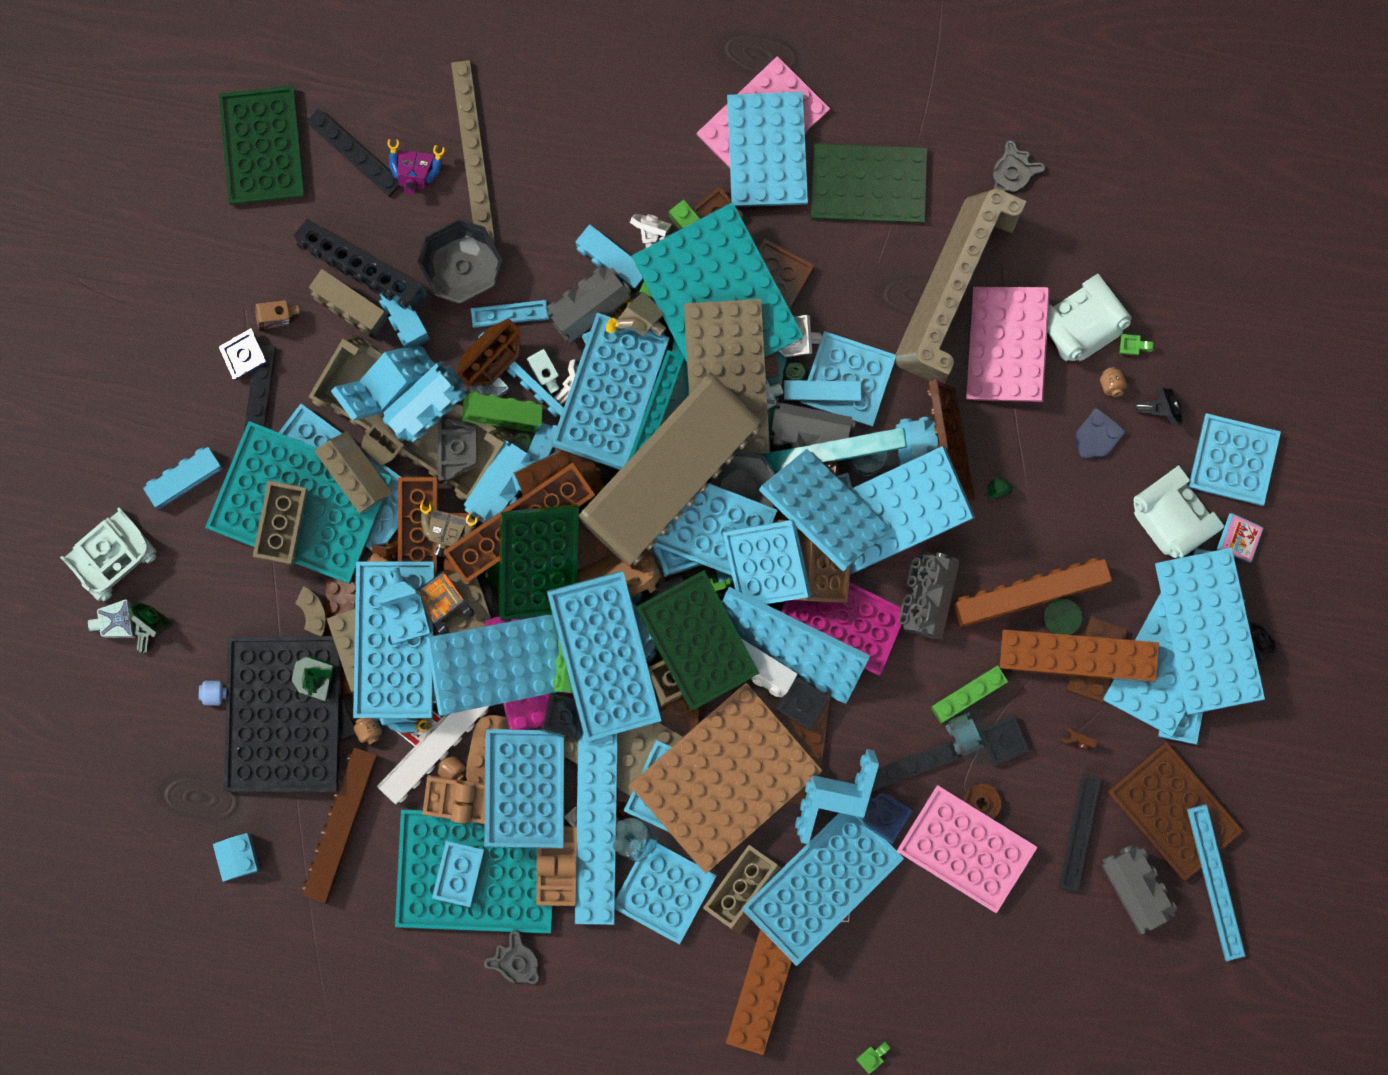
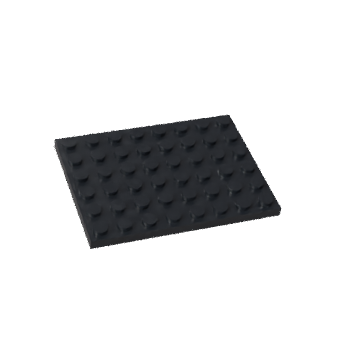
(273, 731)

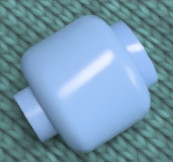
(212, 692)

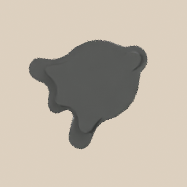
(1013, 169)
(515, 961)

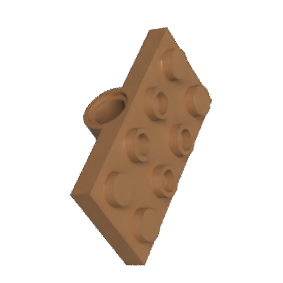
(455, 800)
(558, 872)

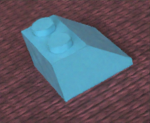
(236, 857)

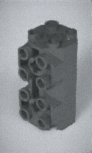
(578, 309)
(803, 426)
(932, 586)
(1138, 889)

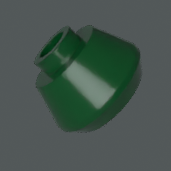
(790, 369)
(999, 488)

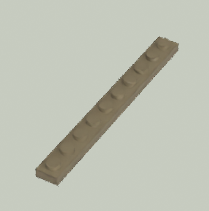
(472, 145)

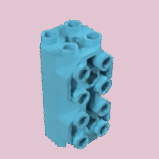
(425, 403)
(919, 437)
(498, 484)

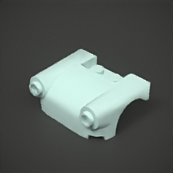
(1086, 320)
(1175, 515)
(109, 554)

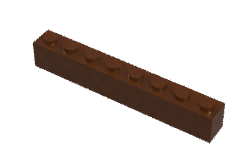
(340, 825)

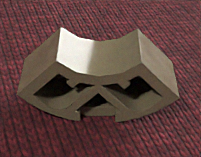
(314, 612)

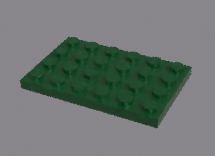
(261, 145)
(869, 183)
(536, 557)
(697, 640)

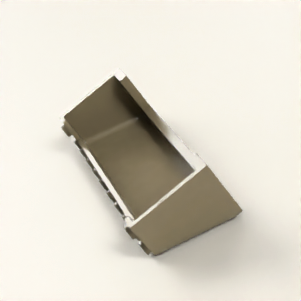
(933, 315)
(352, 362)
(670, 470)

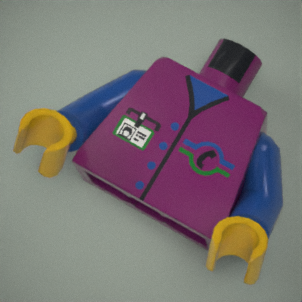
(414, 168)

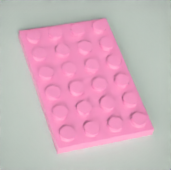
(772, 79)
(1008, 344)
(967, 849)

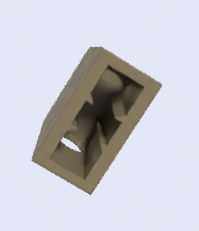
(380, 444)

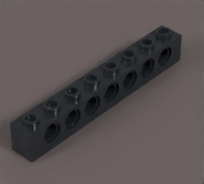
(368, 265)

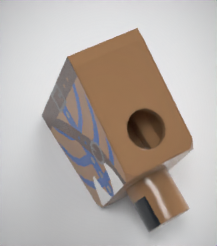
(267, 316)

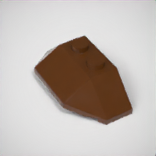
(490, 354)

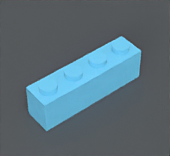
(609, 255)
(182, 478)

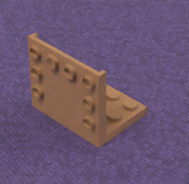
(825, 578)

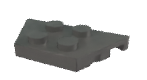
(455, 449)

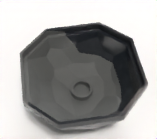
(459, 261)
(745, 476)

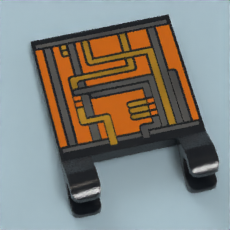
(442, 599)

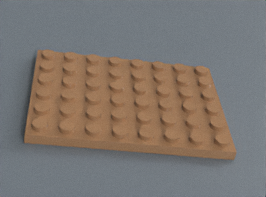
(725, 778)

